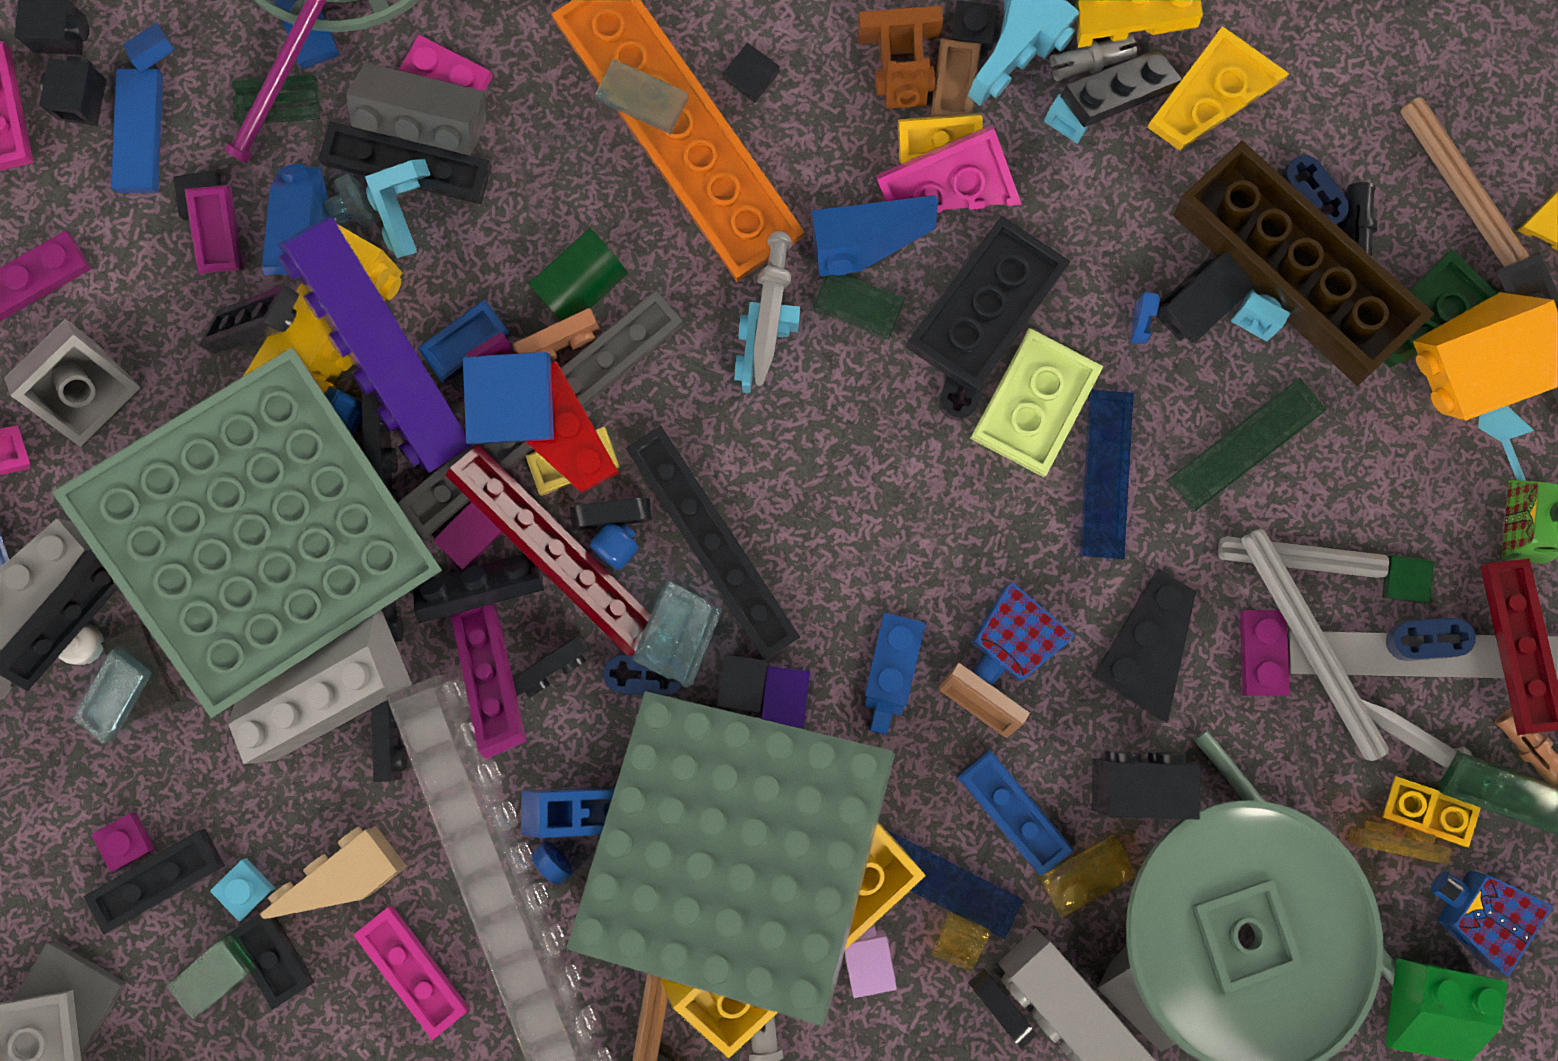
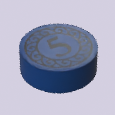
(552, 863)

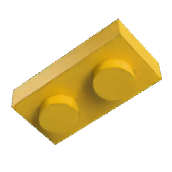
(926, 134)

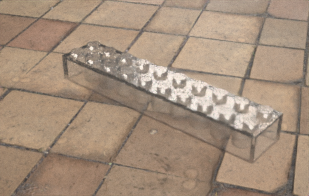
(495, 874)

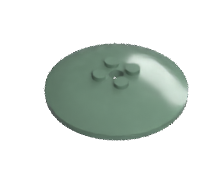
(1313, 924)

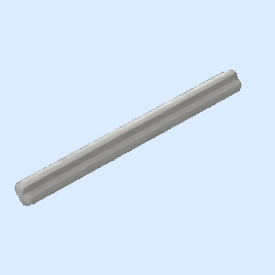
(1315, 645)

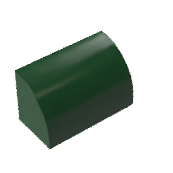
(578, 276)

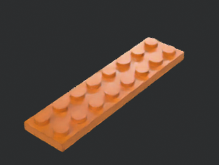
(702, 154)

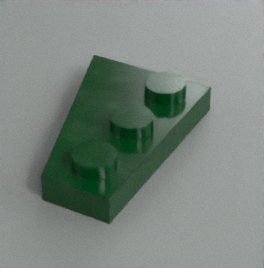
(1447, 291)

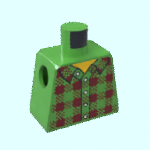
(1531, 522)

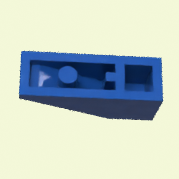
(293, 205)
(863, 234)
(564, 811)

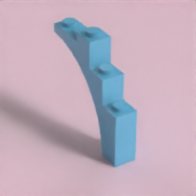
(1026, 30)

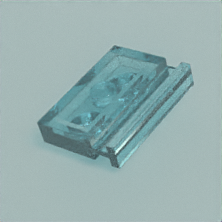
(677, 634)

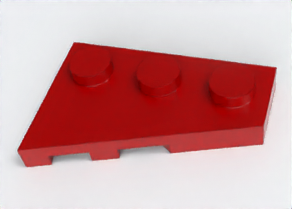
(576, 445)

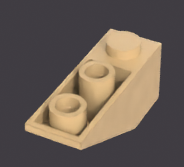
(348, 876)

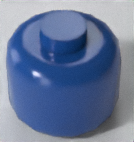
(615, 545)

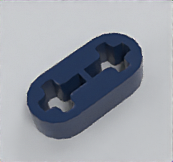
(1319, 188)
(1431, 648)
(635, 686)

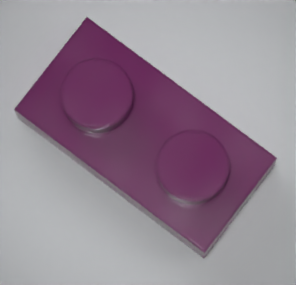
(1264, 653)

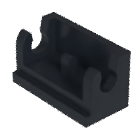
(1204, 297)

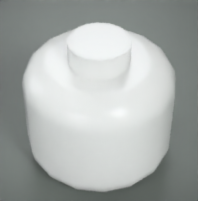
(84, 647)

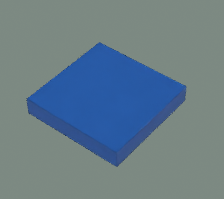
(508, 398)

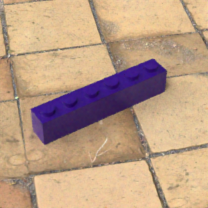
(374, 342)

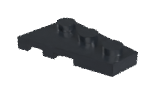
(1150, 647)

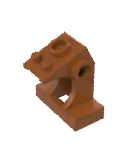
(901, 35)

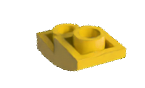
(1431, 812)

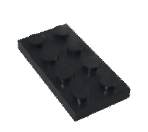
(987, 304)

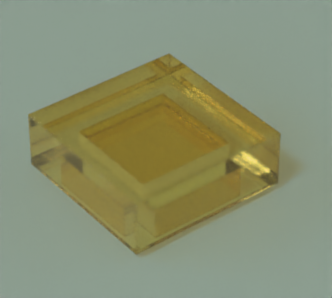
(960, 941)

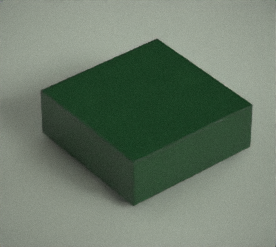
(1408, 580)

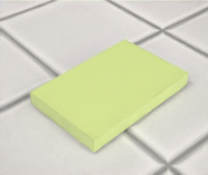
(1036, 402)

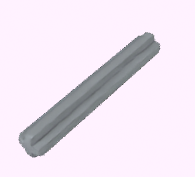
(1313, 558)

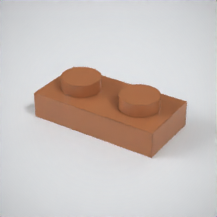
(572, 332)

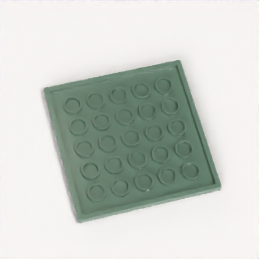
(248, 531)
(733, 855)

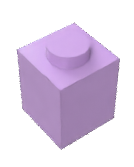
(870, 964)

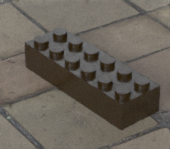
(1303, 261)

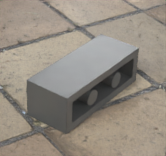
(417, 108)

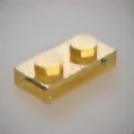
(1415, 845)
(1087, 876)

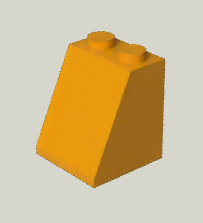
(1491, 355)

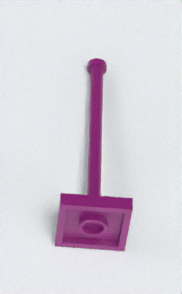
(274, 80)

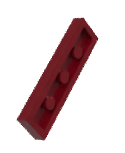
(1522, 645)

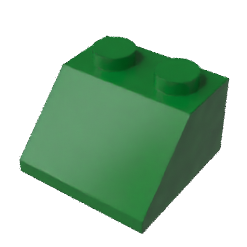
(1443, 1010)

